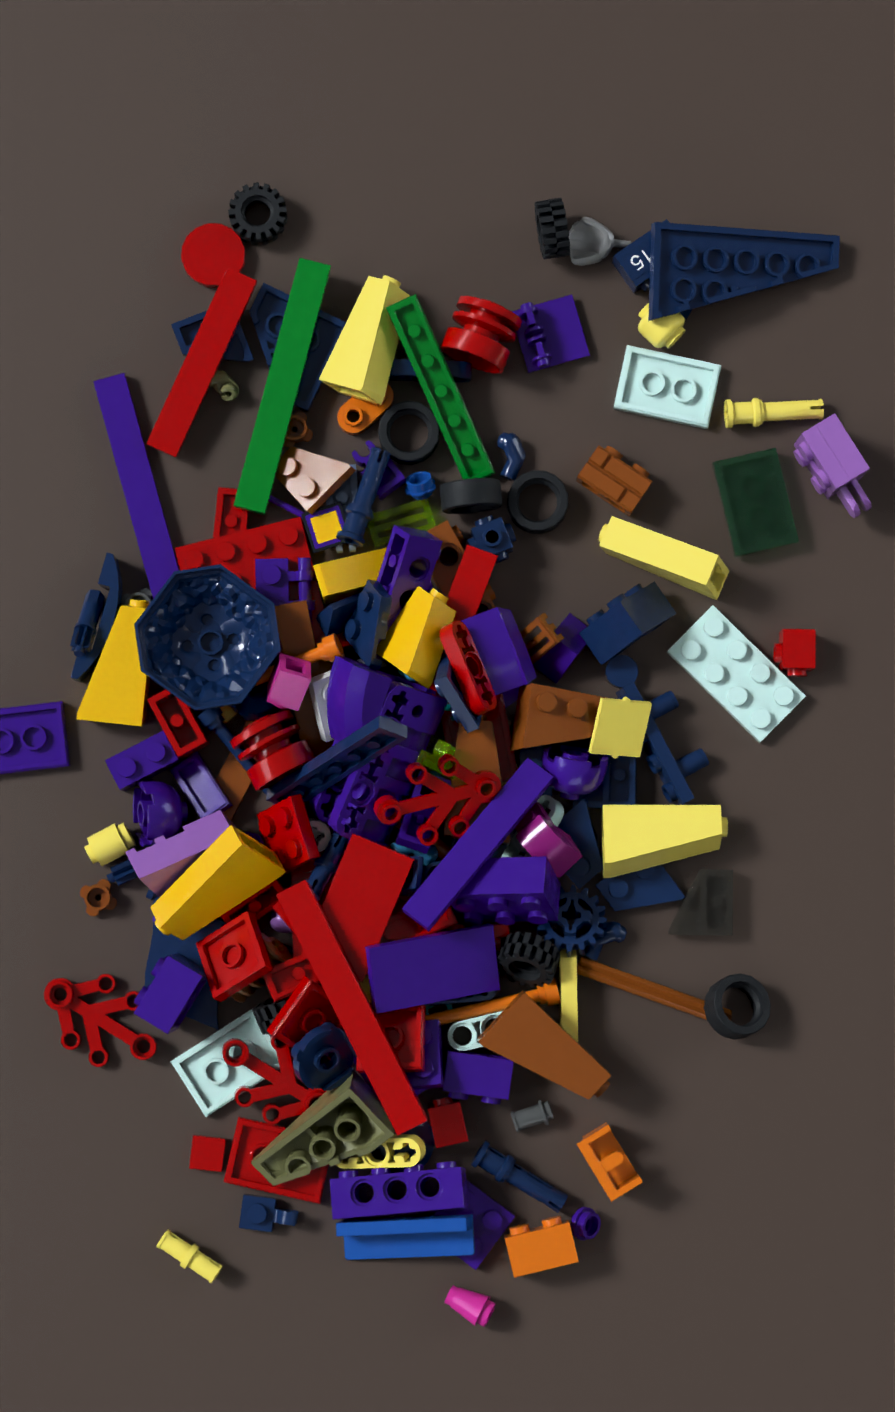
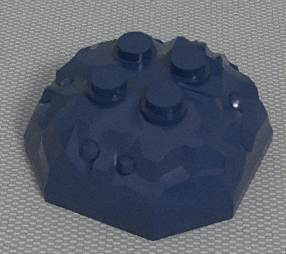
(207, 637)

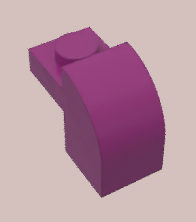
(544, 838)

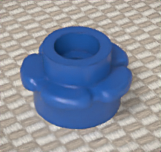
(420, 485)

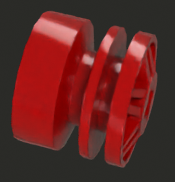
(483, 328)
(272, 749)

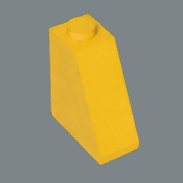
(348, 575)
(414, 636)

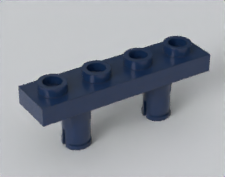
(659, 757)

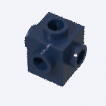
(489, 525)

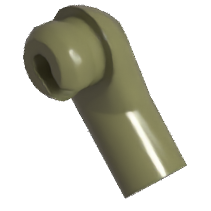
(225, 386)

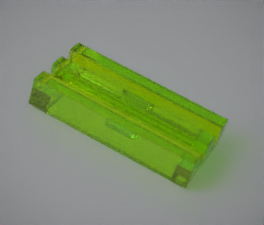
(427, 514)

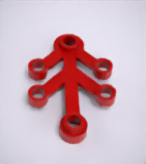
(442, 798)
(95, 1016)
(283, 1081)

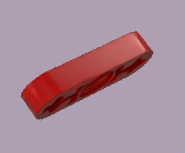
(464, 655)

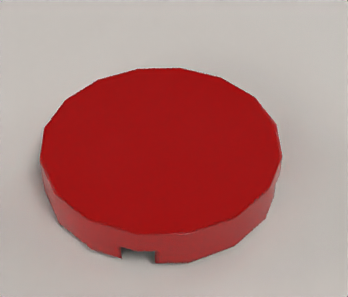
(209, 253)

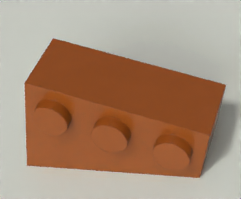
(552, 716)

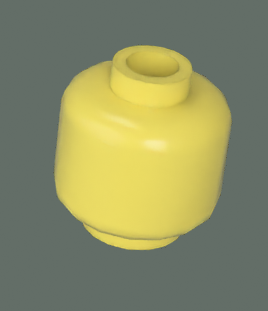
(661, 331)

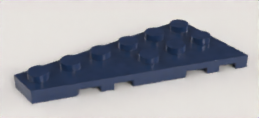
(715, 263)

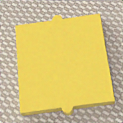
(620, 727)

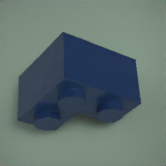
(626, 621)

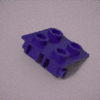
(550, 333)

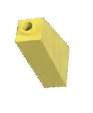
(367, 344)
(664, 556)
(657, 834)

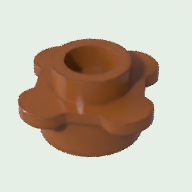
(303, 433)
(106, 902)

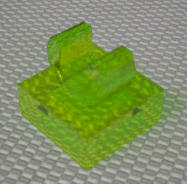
(430, 760)

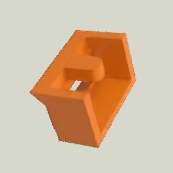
(608, 1162)

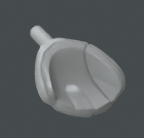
(591, 242)

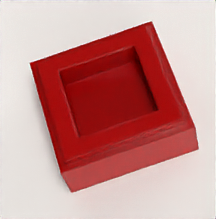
(207, 1153)

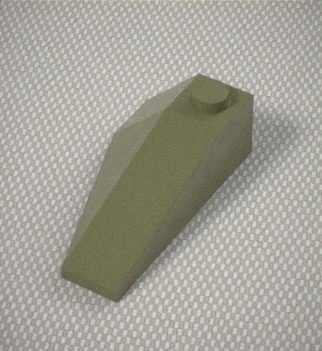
(330, 1130)

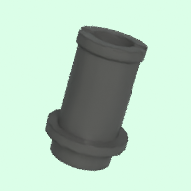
(532, 1116)

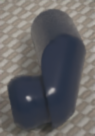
(515, 455)

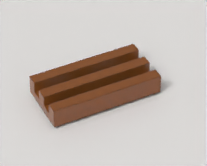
(547, 631)

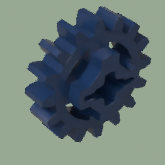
(586, 921)

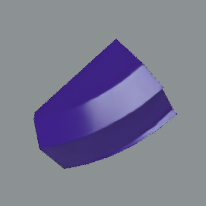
(501, 649)
(353, 696)

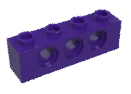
(397, 575)
(348, 1205)

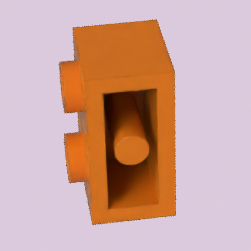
(541, 1246)

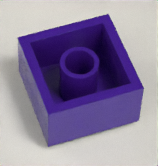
(170, 993)

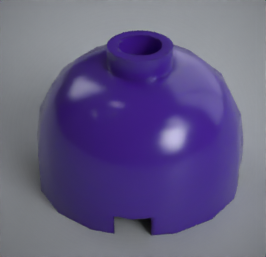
(574, 770)
(157, 811)

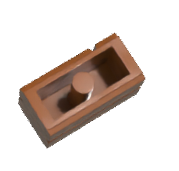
(614, 479)

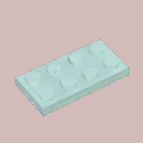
(736, 673)

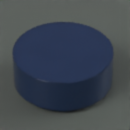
(621, 671)

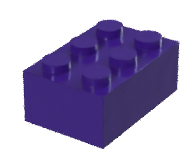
(511, 892)

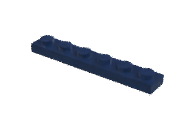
(340, 760)

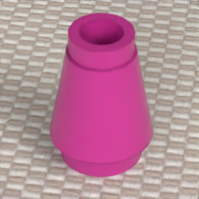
(471, 1305)

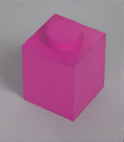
(288, 682)

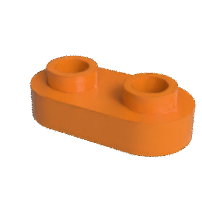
(368, 413)

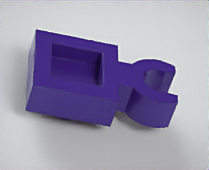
(391, 478)

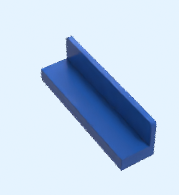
(407, 1236)

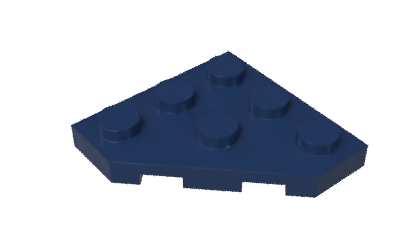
(267, 318)

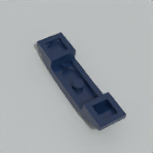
(109, 579)

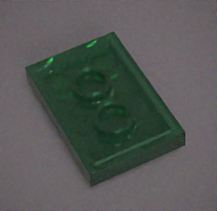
(755, 502)

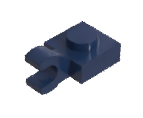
(261, 1213)

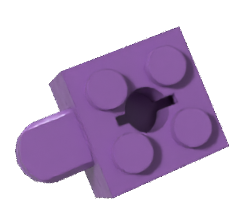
(834, 463)

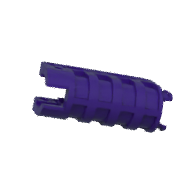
(356, 794)

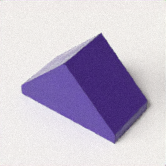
(560, 657)

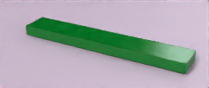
(440, 388)

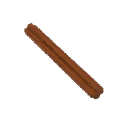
(643, 988)

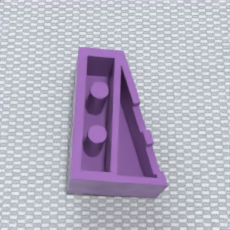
(169, 858)

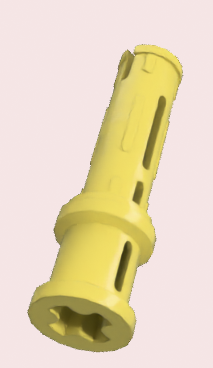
(757, 412)

